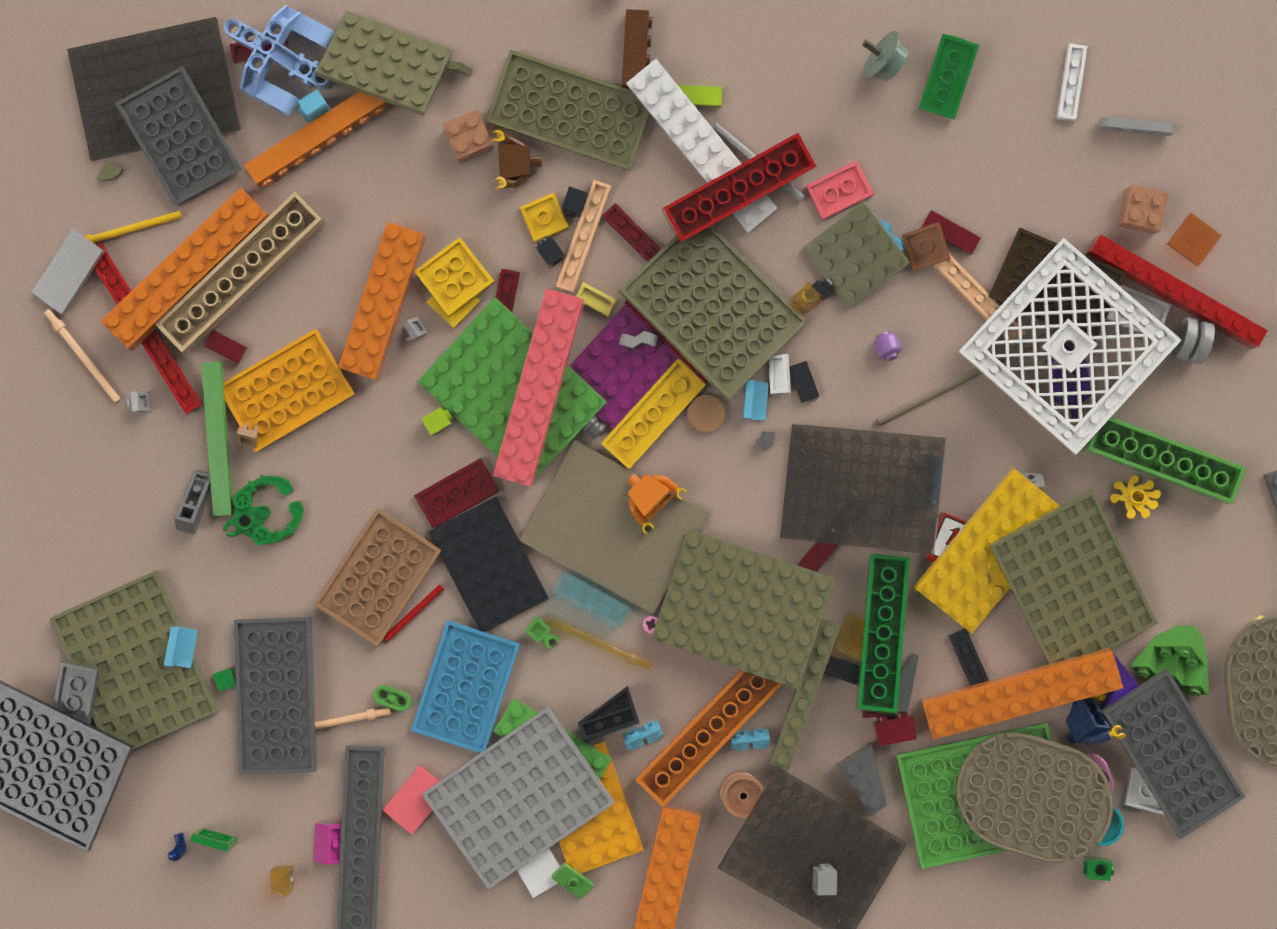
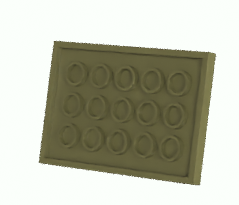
(384, 63)

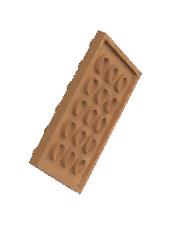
(377, 577)

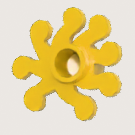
(1136, 497)

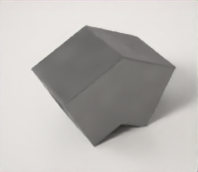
(766, 440)

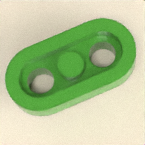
(392, 698)

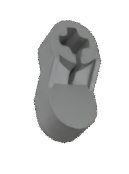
(643, 338)

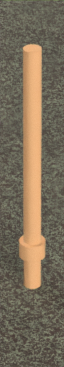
(59, 326)
(371, 714)

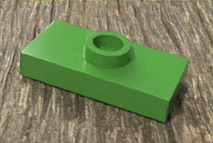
(572, 880)

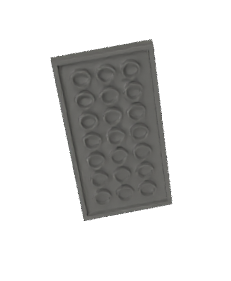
(275, 695)
(1173, 753)

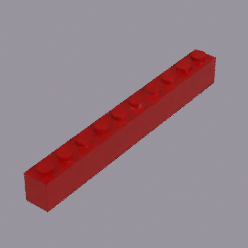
(1177, 292)

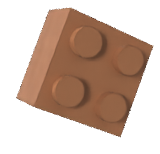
(468, 136)
(1143, 209)

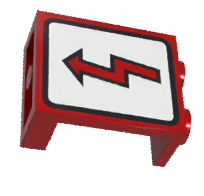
(946, 530)

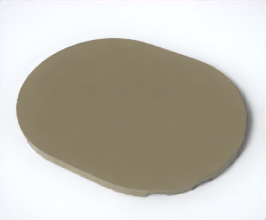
(1252, 688)
(1034, 797)

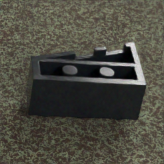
(610, 717)

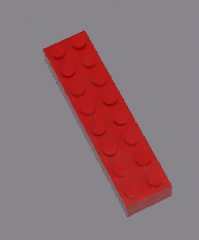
(738, 187)

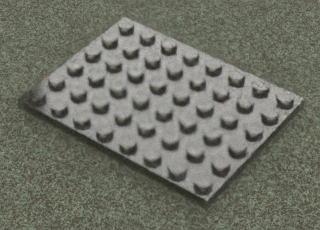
(123, 65)
(863, 488)
(799, 830)

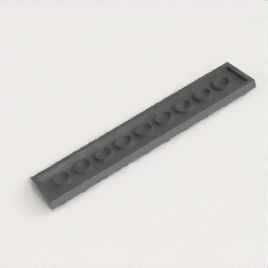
(360, 837)

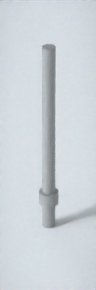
(788, 188)

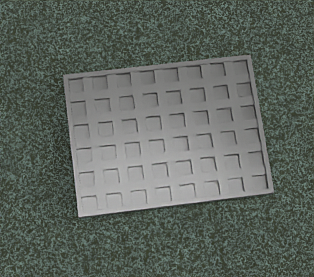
(518, 797)

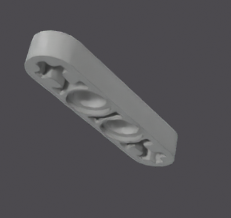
(1136, 126)

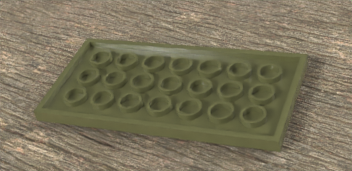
(568, 110)

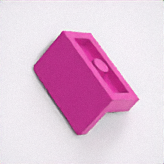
(327, 843)

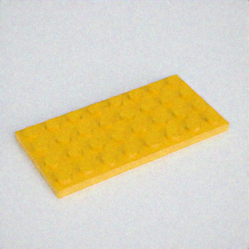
(966, 575)

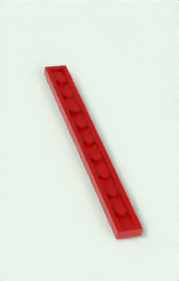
(153, 343)

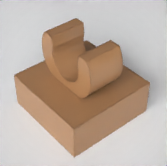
(247, 437)

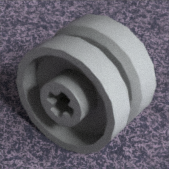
(1195, 340)

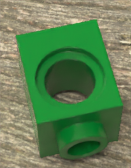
(1090, 865)

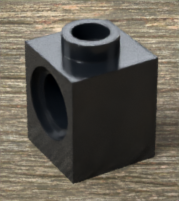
(574, 202)
(550, 251)

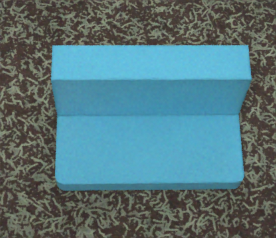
(755, 400)
(181, 647)

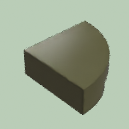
(459, 67)
(109, 172)

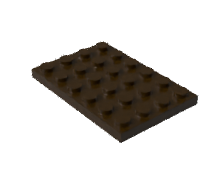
(1024, 256)

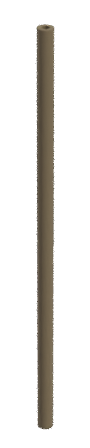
(950, 385)

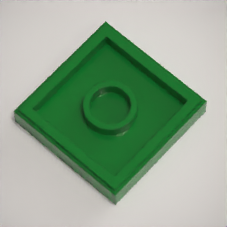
(214, 839)

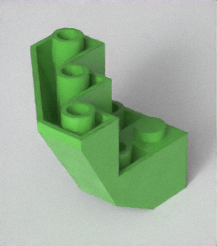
(1180, 652)

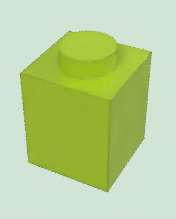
(437, 421)

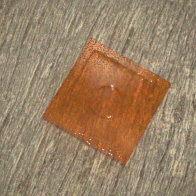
(1194, 239)

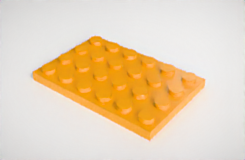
(287, 389)
(607, 835)

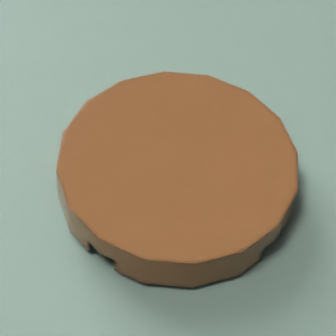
(706, 413)

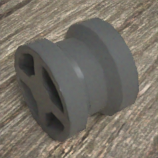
(594, 427)

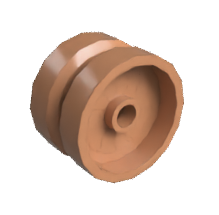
(733, 786)

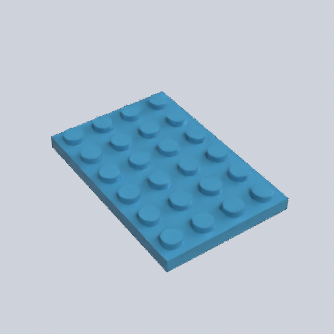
(465, 686)

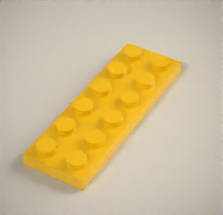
(653, 414)

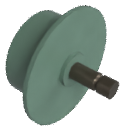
(885, 57)

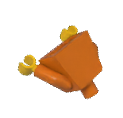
(650, 496)

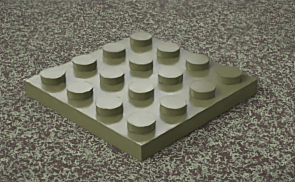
(856, 255)

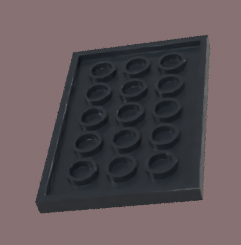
(488, 565)

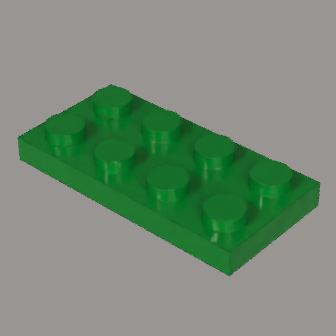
(948, 76)

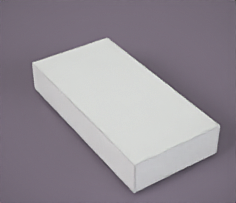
(779, 374)

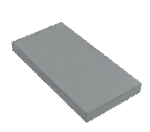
(68, 271)

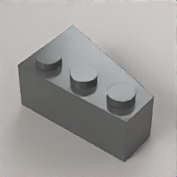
(864, 777)

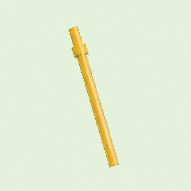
(134, 227)

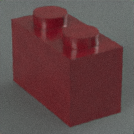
(894, 729)

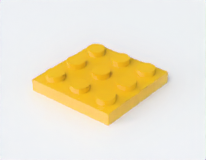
(454, 276)

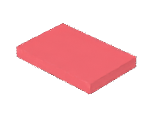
(839, 190)
(408, 804)

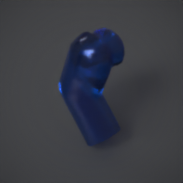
(180, 848)

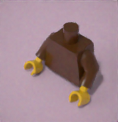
(514, 161)

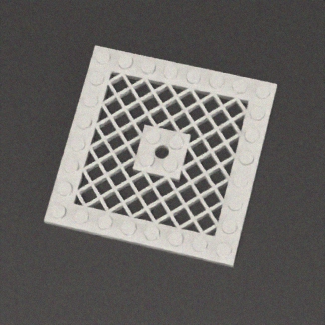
(1152, 329)

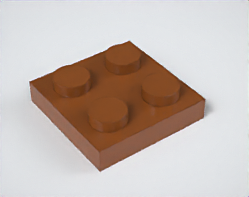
(926, 246)

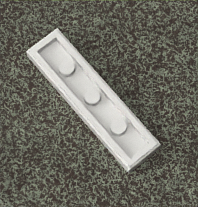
(1071, 82)

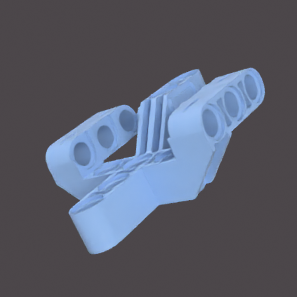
(253, 78)

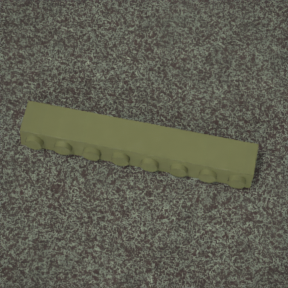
(803, 698)

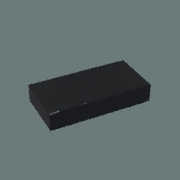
(803, 381)
(842, 670)

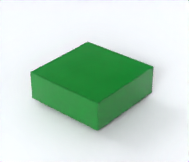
(225, 679)

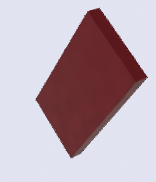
(456, 493)

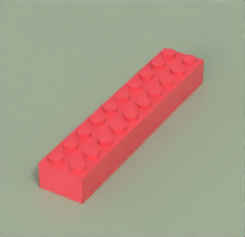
(539, 387)

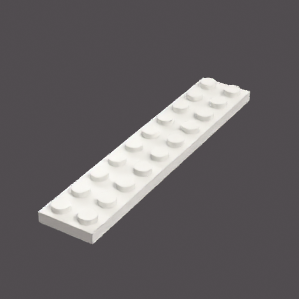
(692, 134)

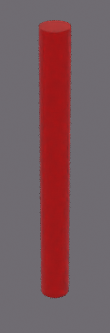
(413, 613)

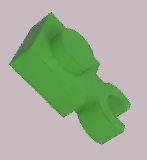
(539, 630)

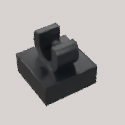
(822, 288)

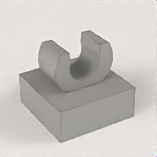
(414, 328)
(139, 402)

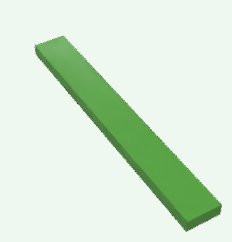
(217, 438)

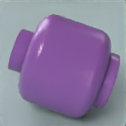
(887, 346)

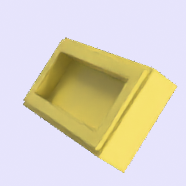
(596, 299)

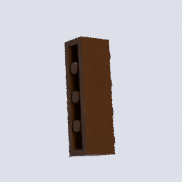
(635, 43)

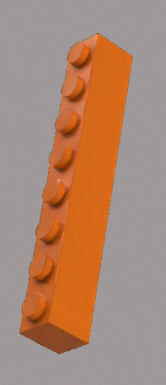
(313, 137)

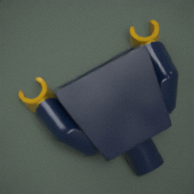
(1088, 723)

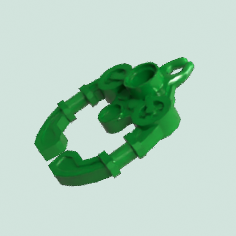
(243, 500)

